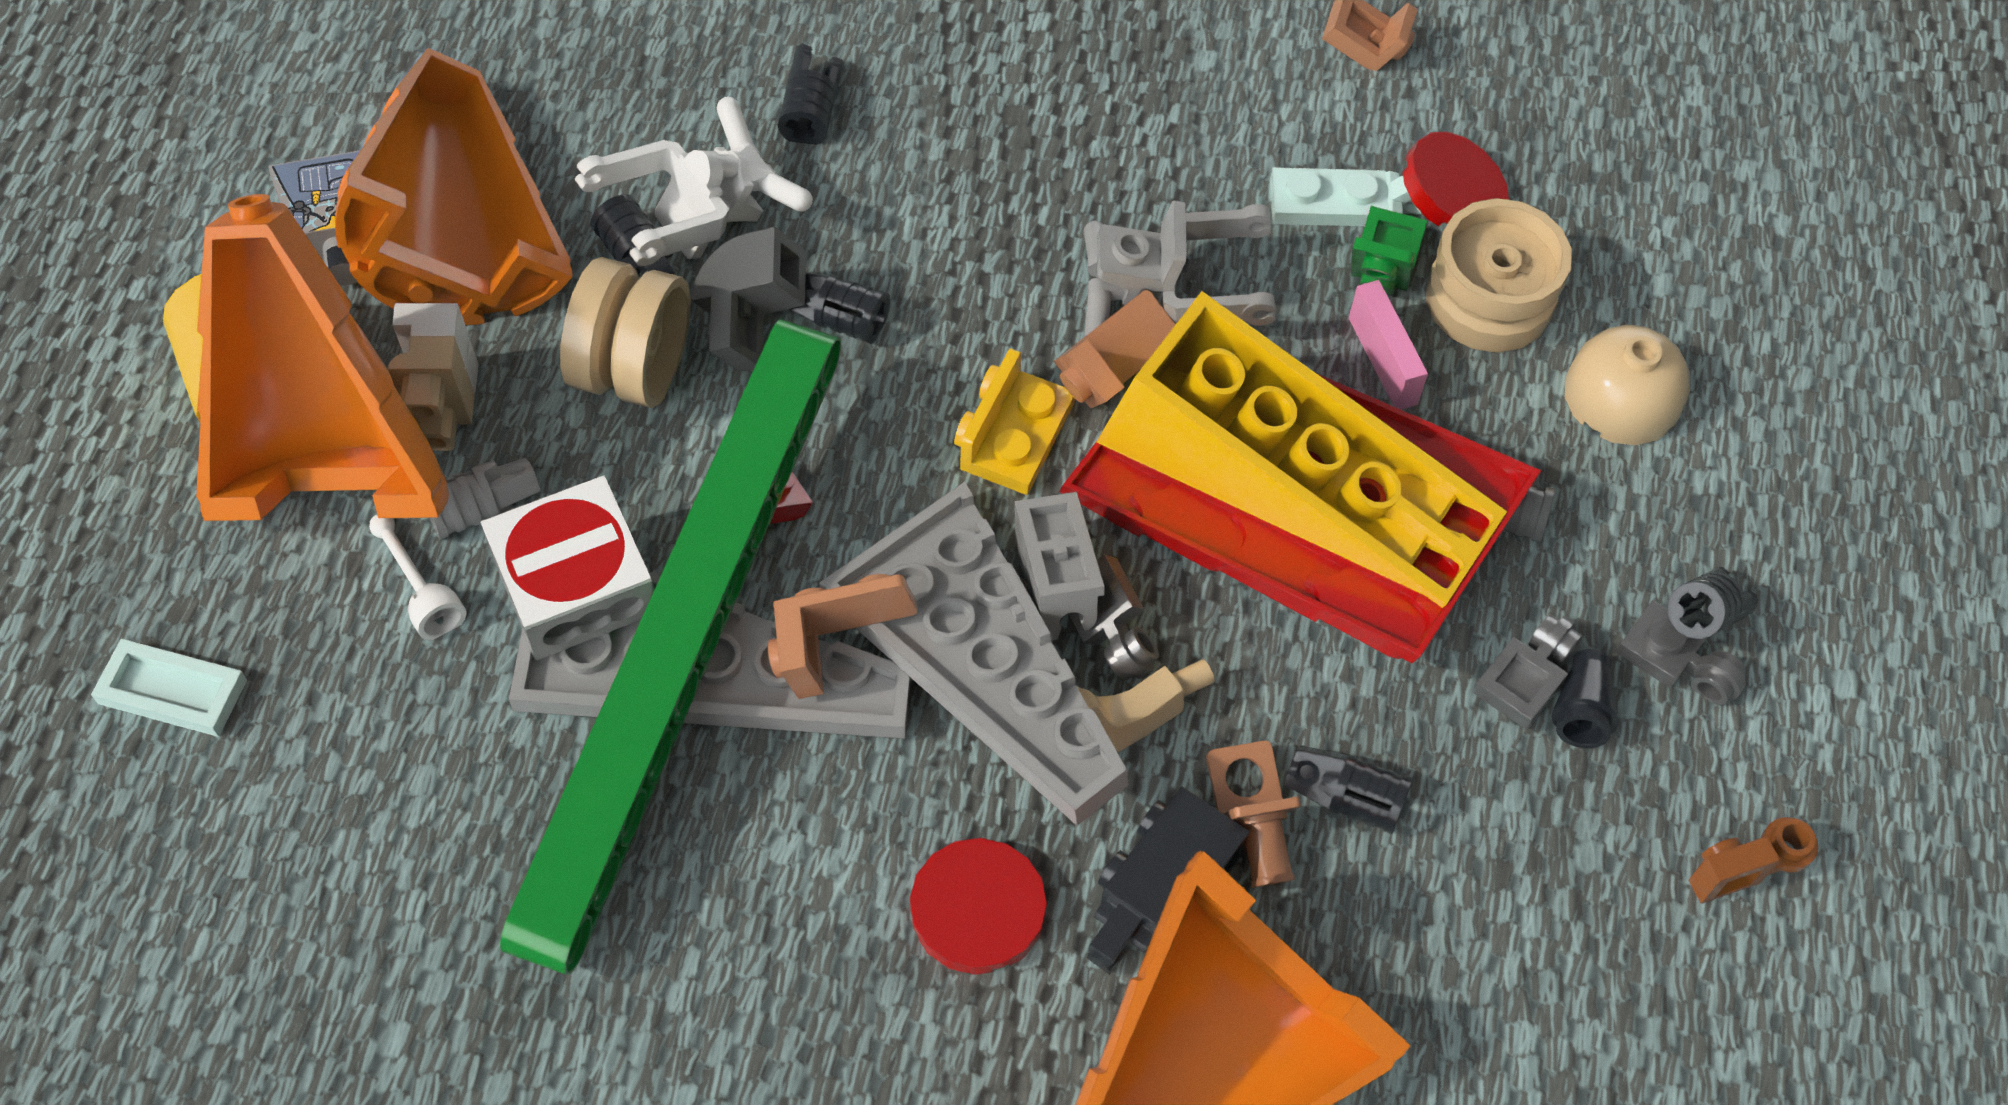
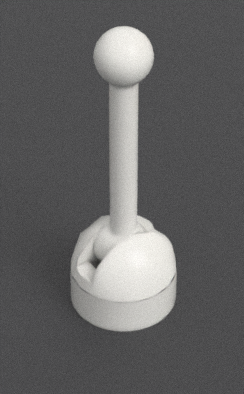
(430, 599)

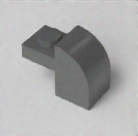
(741, 284)

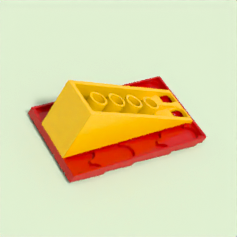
(1299, 483)

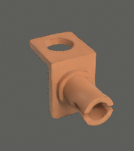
(1259, 813)

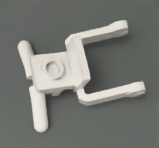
(703, 187)

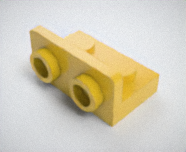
(1012, 425)

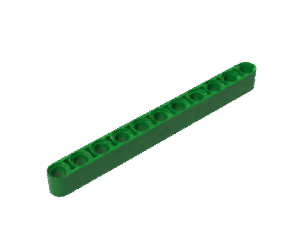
(670, 652)

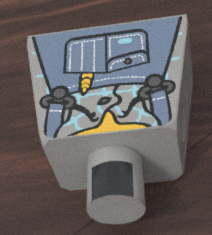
(311, 195)

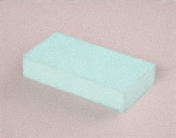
(169, 687)

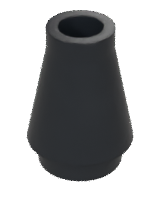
(1587, 704)

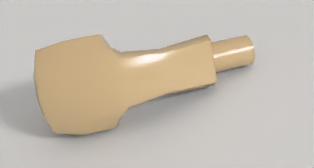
(1148, 704)

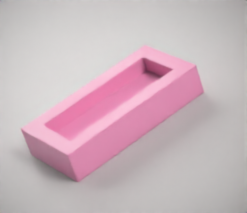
(1387, 345)

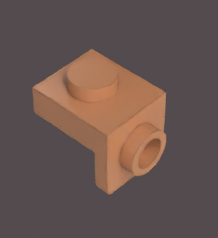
(1368, 33)

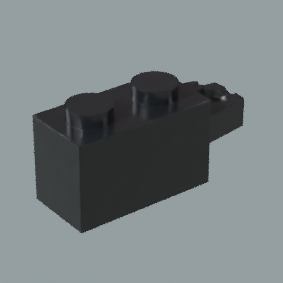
(1141, 882)

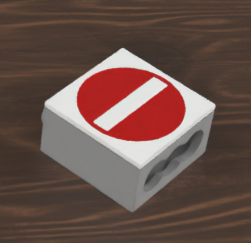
(569, 566)

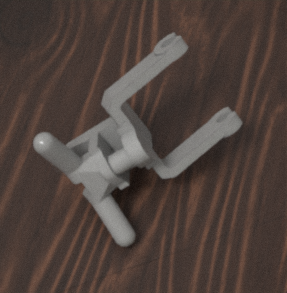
(1142, 260)

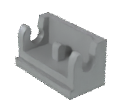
(1057, 559)

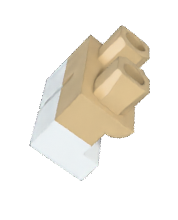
(435, 370)

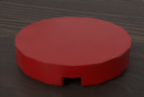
(1449, 174)
(977, 905)

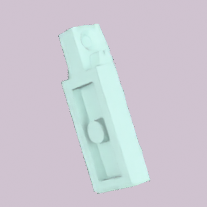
(1335, 195)

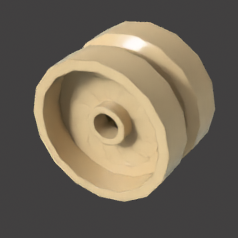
(1498, 275)
(625, 331)

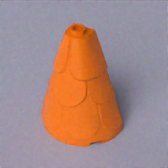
(446, 203)
(294, 382)
(1233, 1014)

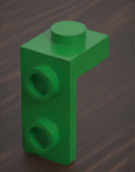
(1388, 249)

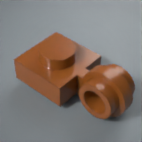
(1738, 866)

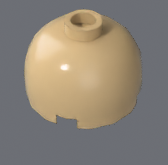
(1628, 384)

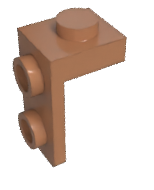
(1114, 350)
(825, 611)

